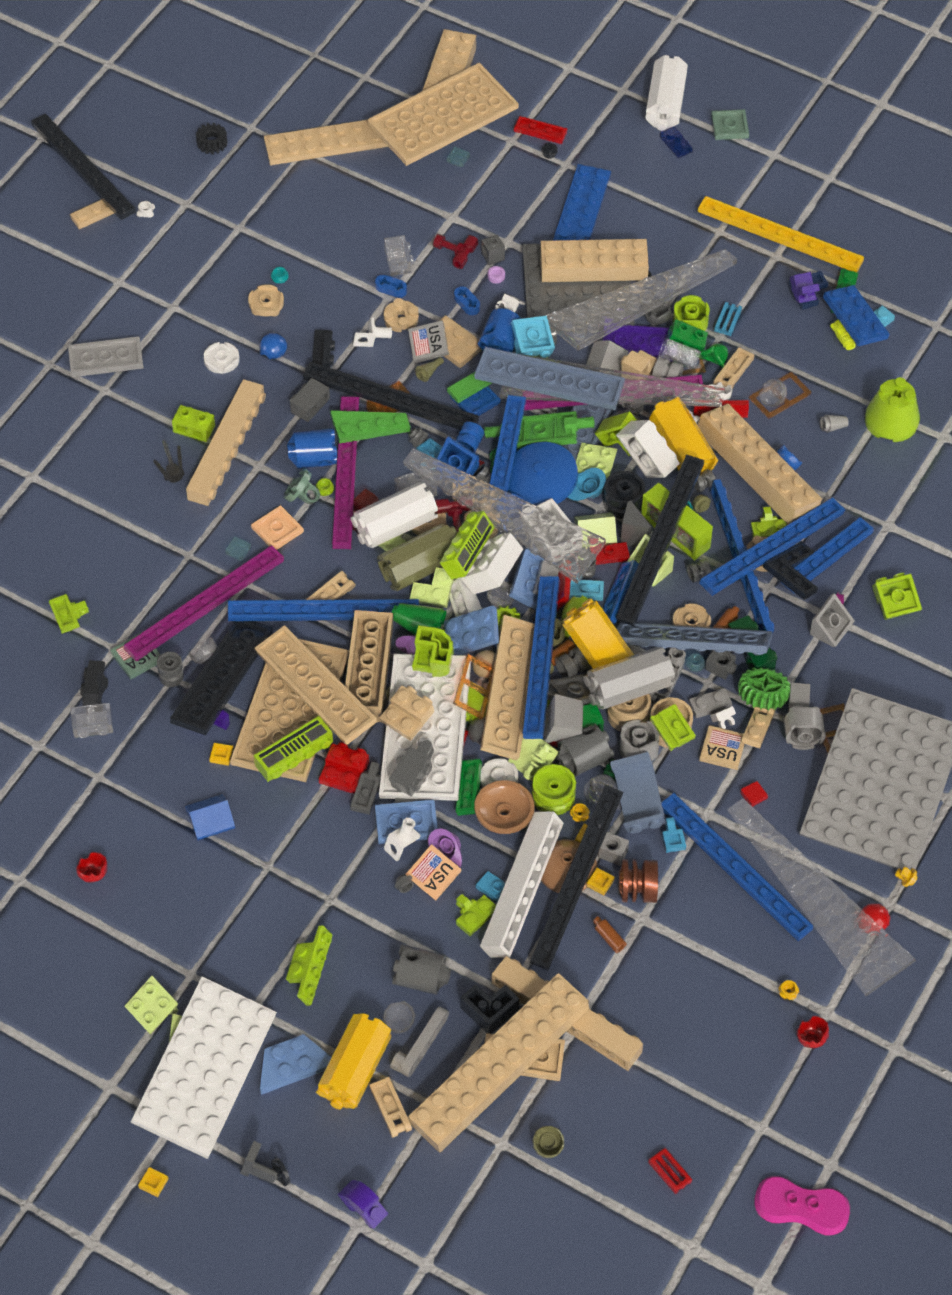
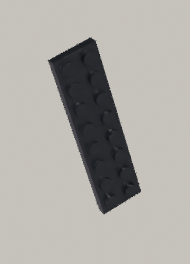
(220, 676)

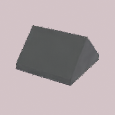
(634, 526)

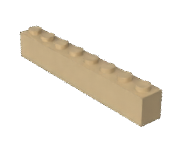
(225, 443)
(590, 1028)

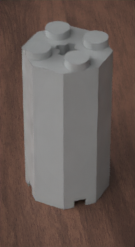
(629, 678)

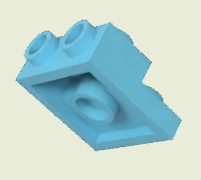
(533, 336)

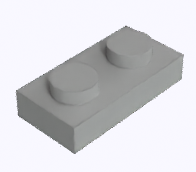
(710, 703)

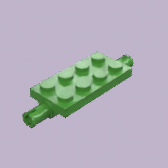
(553, 428)

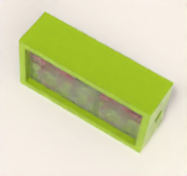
(692, 533)

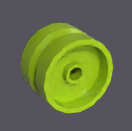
(554, 789)

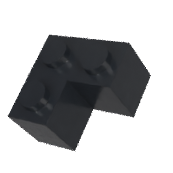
(489, 1011)

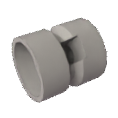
(665, 369)

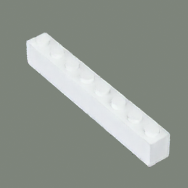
(521, 885)

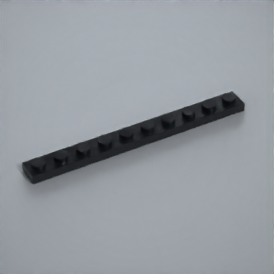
(83, 167)
(388, 396)
(660, 540)
(576, 877)

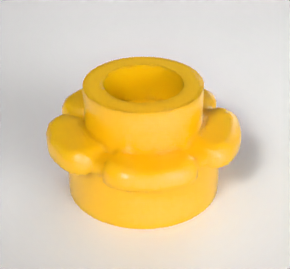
(579, 808)
(792, 986)

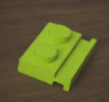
(672, 727)

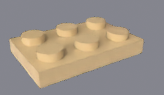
(460, 342)

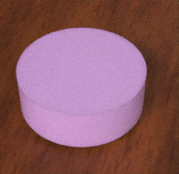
(496, 274)

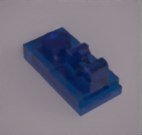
(676, 142)

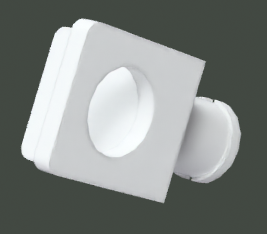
(509, 302)
(374, 332)
(401, 838)

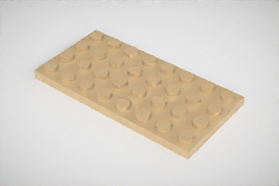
(442, 114)
(279, 711)

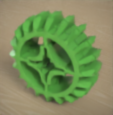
(764, 688)

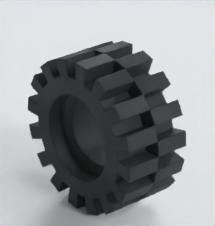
(211, 145)

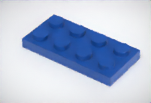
(856, 315)

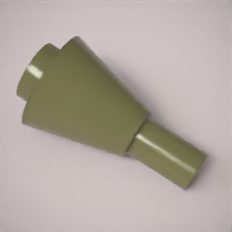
(426, 370)

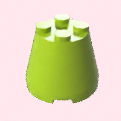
(893, 411)

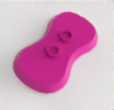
(819, 1209)

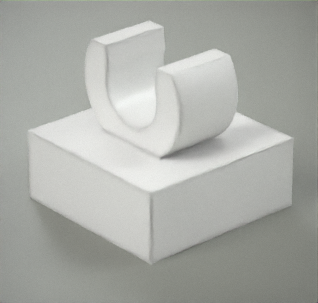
(723, 715)

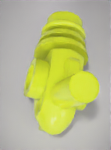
(842, 335)

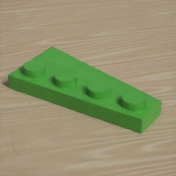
(365, 425)

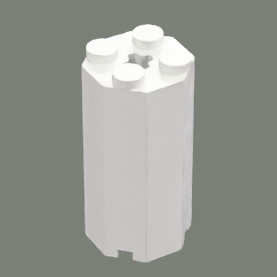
(666, 92)
(394, 515)

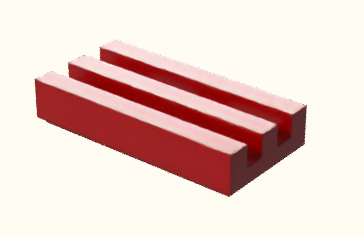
(681, 1184)

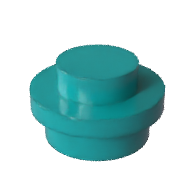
(279, 275)

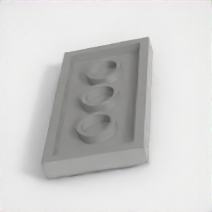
(105, 356)

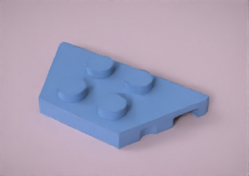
(291, 1062)

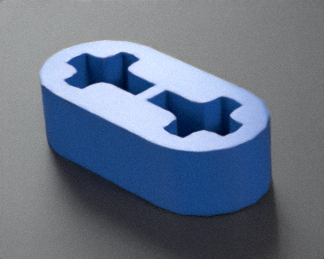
(390, 285)
(464, 302)

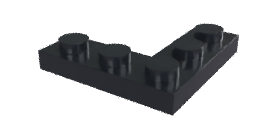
(783, 569)

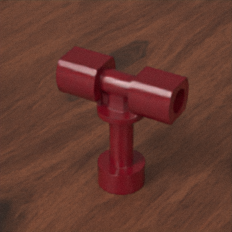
(461, 250)
(453, 510)

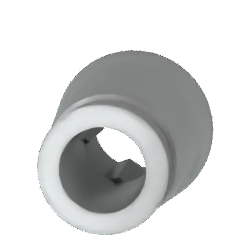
(832, 422)

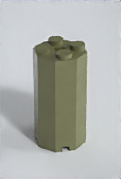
(416, 557)

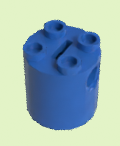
(498, 331)
(312, 448)

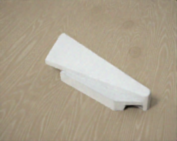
(463, 599)

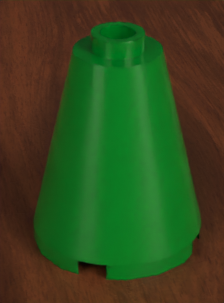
(411, 616)

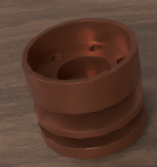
(639, 881)

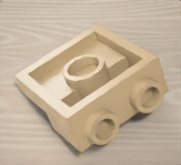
(407, 712)

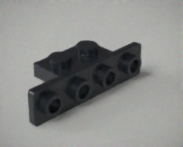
(322, 348)

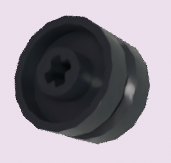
(621, 489)

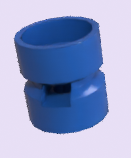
(470, 436)

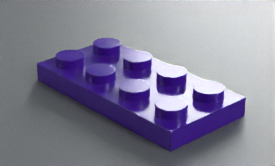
(639, 338)

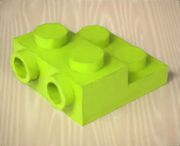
(897, 595)

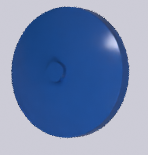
(543, 473)

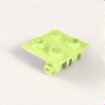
(596, 457)
(534, 756)
(151, 1005)

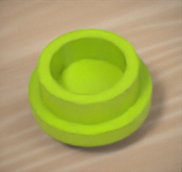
(325, 487)

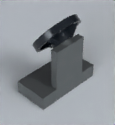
(263, 1172)

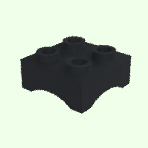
(94, 684)

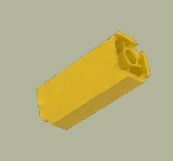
(682, 433)
(595, 635)
(354, 1061)

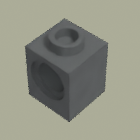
(493, 249)
(721, 670)

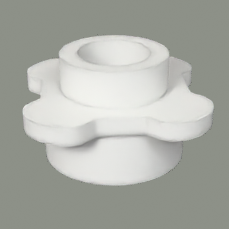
(145, 209)

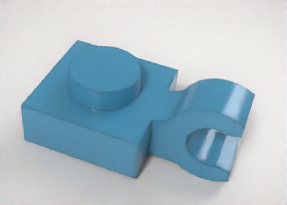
(673, 837)

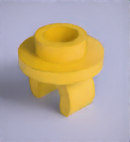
(907, 876)

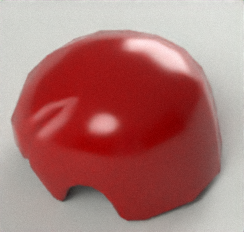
(92, 868)
(878, 914)
(813, 1032)

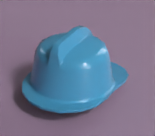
(589, 484)

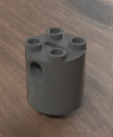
(584, 750)
(421, 970)

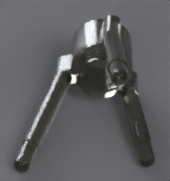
(173, 471)

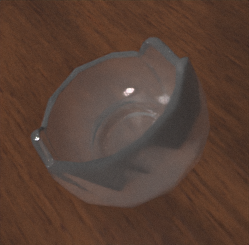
(773, 393)
(500, 595)
(203, 651)
(399, 1017)

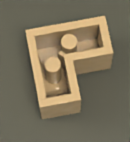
(638, 363)

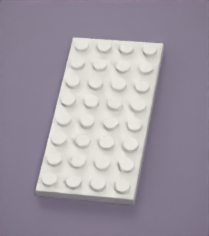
(443, 729)
(204, 1067)

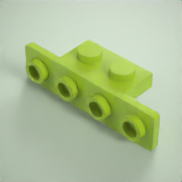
(308, 964)

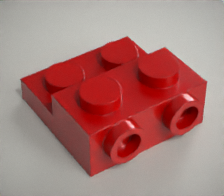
(344, 767)

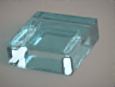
(458, 157)
(238, 548)

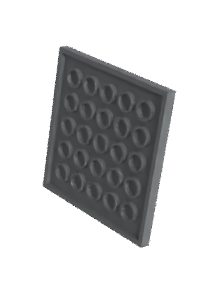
(547, 297)

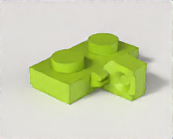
(767, 525)
(67, 613)
(474, 913)

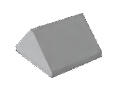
(606, 355)
(831, 622)
(563, 718)

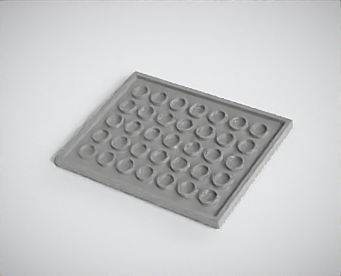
(881, 781)

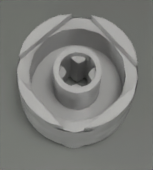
(804, 727)
(639, 738)

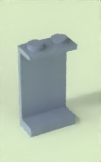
(641, 795)

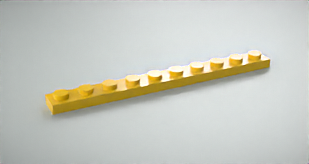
(781, 234)

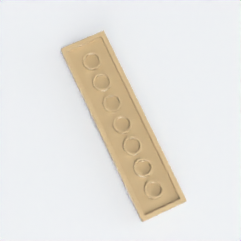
(321, 142)
(315, 685)
(508, 689)

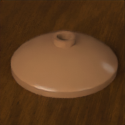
(507, 798)
(558, 868)

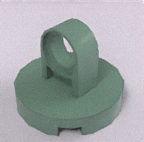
(299, 488)

